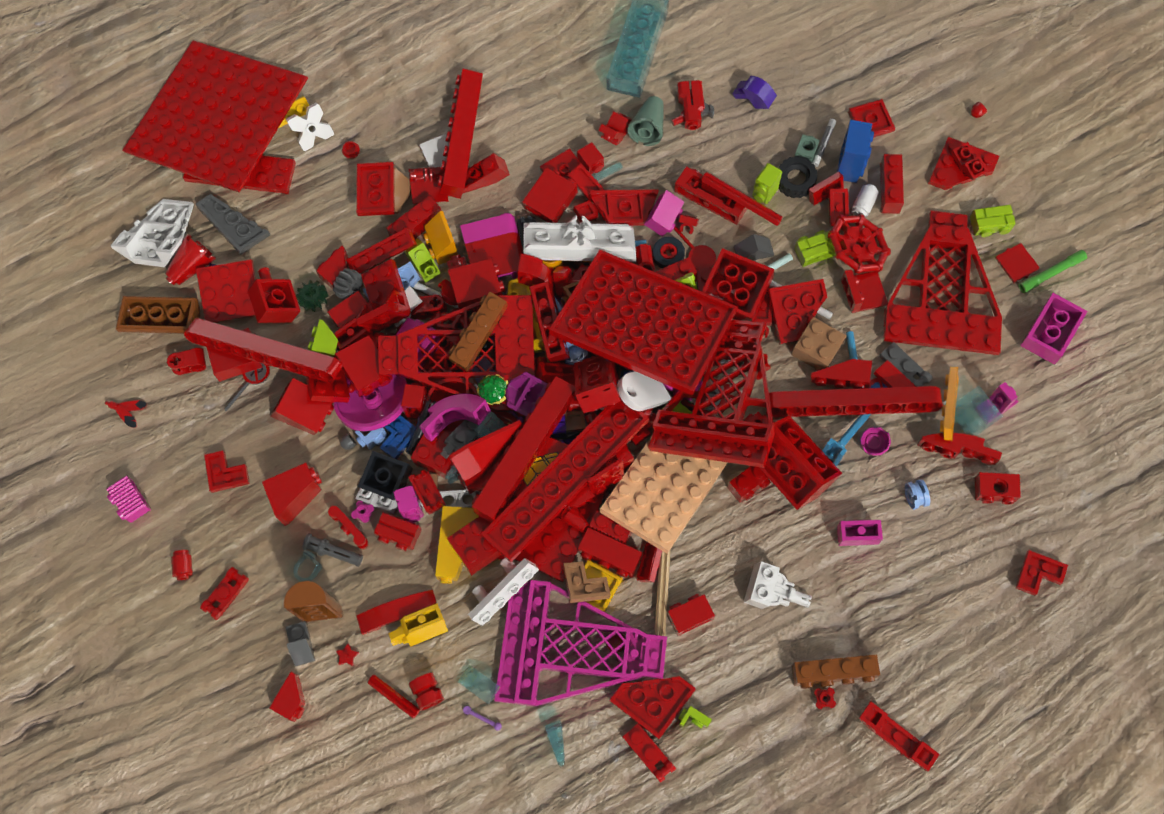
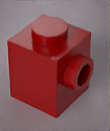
(591, 158)

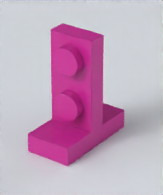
(1004, 397)

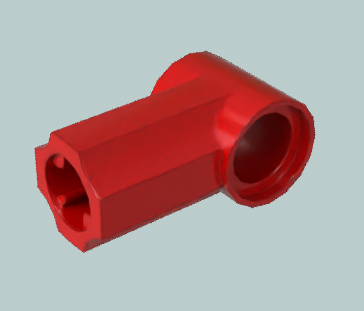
(644, 257)

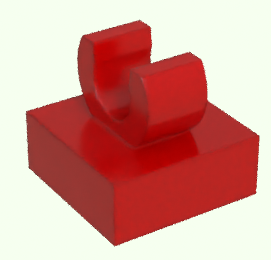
(688, 221)

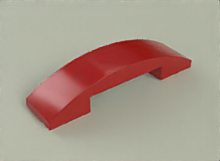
(394, 611)
(898, 737)

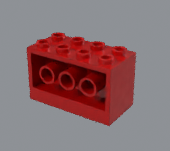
(798, 464)

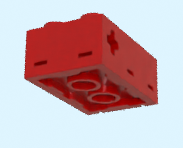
(596, 383)

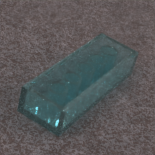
(637, 46)

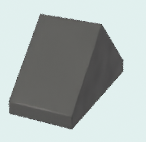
(754, 247)

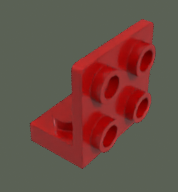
(863, 291)

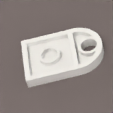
(644, 391)

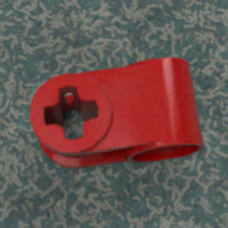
(429, 307)
(188, 361)

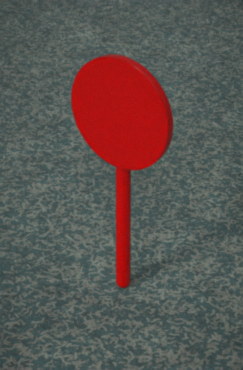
(701, 255)

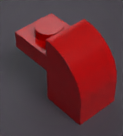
(616, 128)

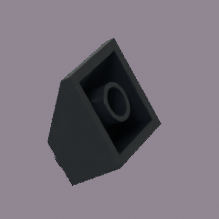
(384, 475)

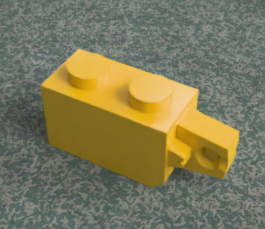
(419, 626)

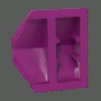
(524, 392)

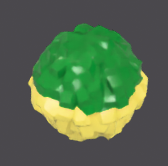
(492, 389)

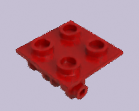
(424, 183)

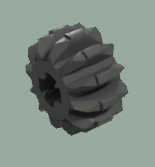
(347, 283)

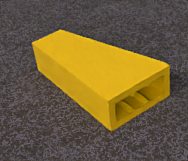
(448, 563)

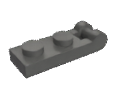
(905, 365)

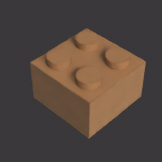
(818, 344)

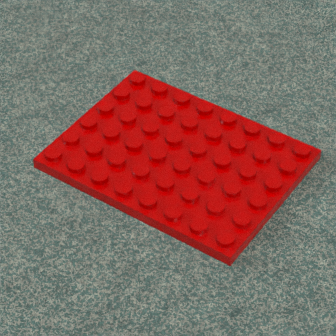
(644, 321)

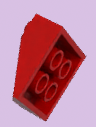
(739, 283)

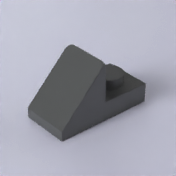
(300, 644)

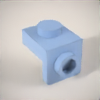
(372, 439)

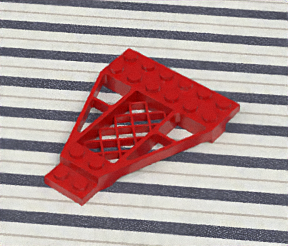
(944, 327)
(511, 344)
(725, 437)

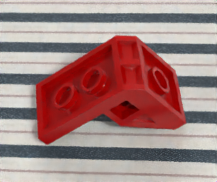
(386, 298)

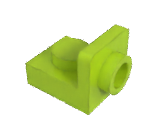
(698, 718)

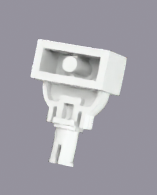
(771, 588)

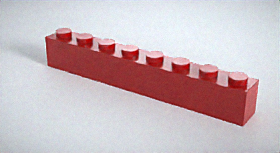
(461, 133)
(524, 450)

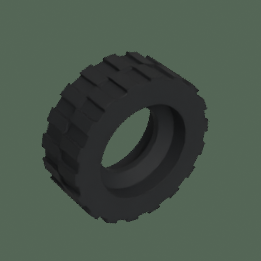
(803, 165)

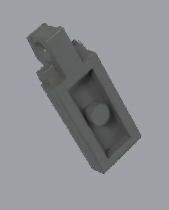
(459, 437)

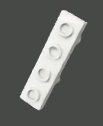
(510, 585)

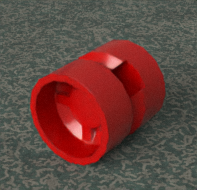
(426, 691)

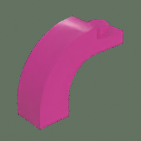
(452, 409)

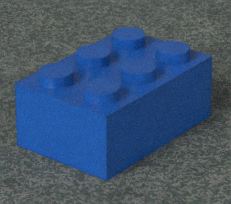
(855, 150)

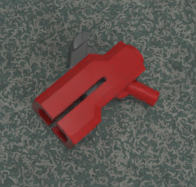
(693, 106)

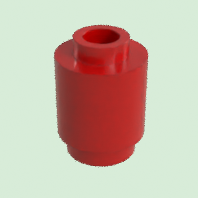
(181, 564)

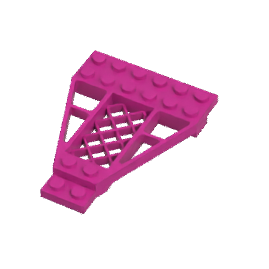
(525, 639)

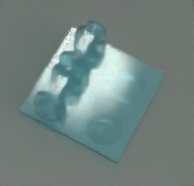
(976, 412)

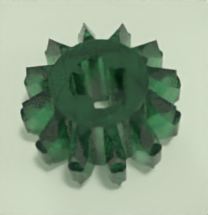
(312, 295)

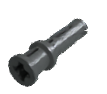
(324, 545)

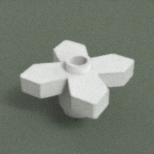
(310, 126)

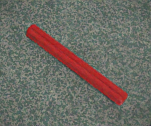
(742, 198)

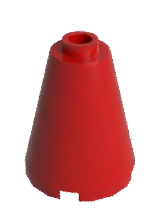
(187, 259)

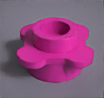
(364, 517)

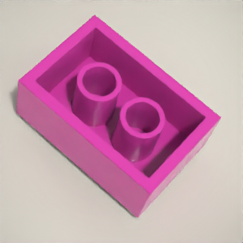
(1054, 328)

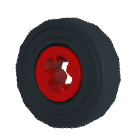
(667, 243)

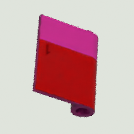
(494, 239)

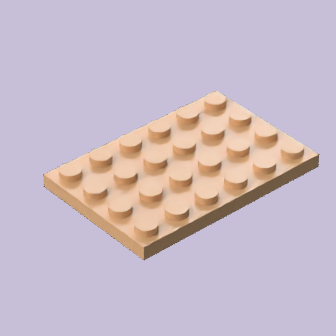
(661, 495)

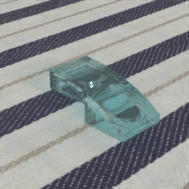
(479, 684)

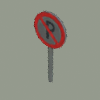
(253, 377)

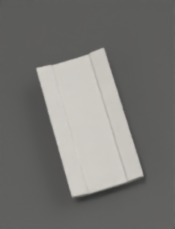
(578, 240)

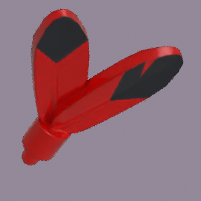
(123, 410)

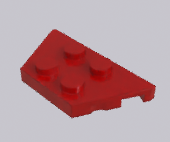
(624, 206)

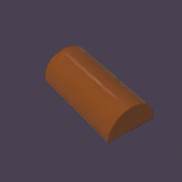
(157, 314)
(311, 602)

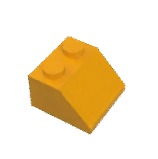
(440, 238)

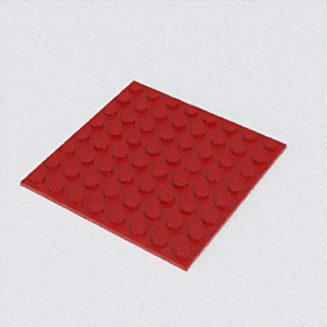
(215, 115)

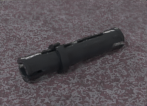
(417, 435)

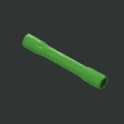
(1070, 261)

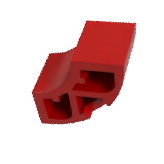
(533, 271)

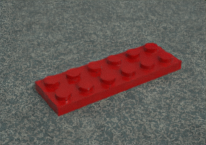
(269, 175)

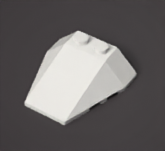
(157, 235)

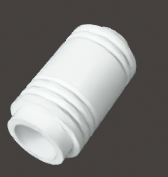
(865, 200)

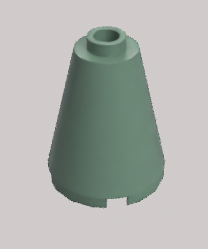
(648, 122)

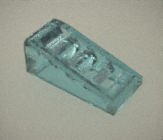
(555, 736)

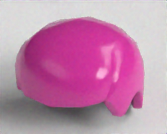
(875, 441)

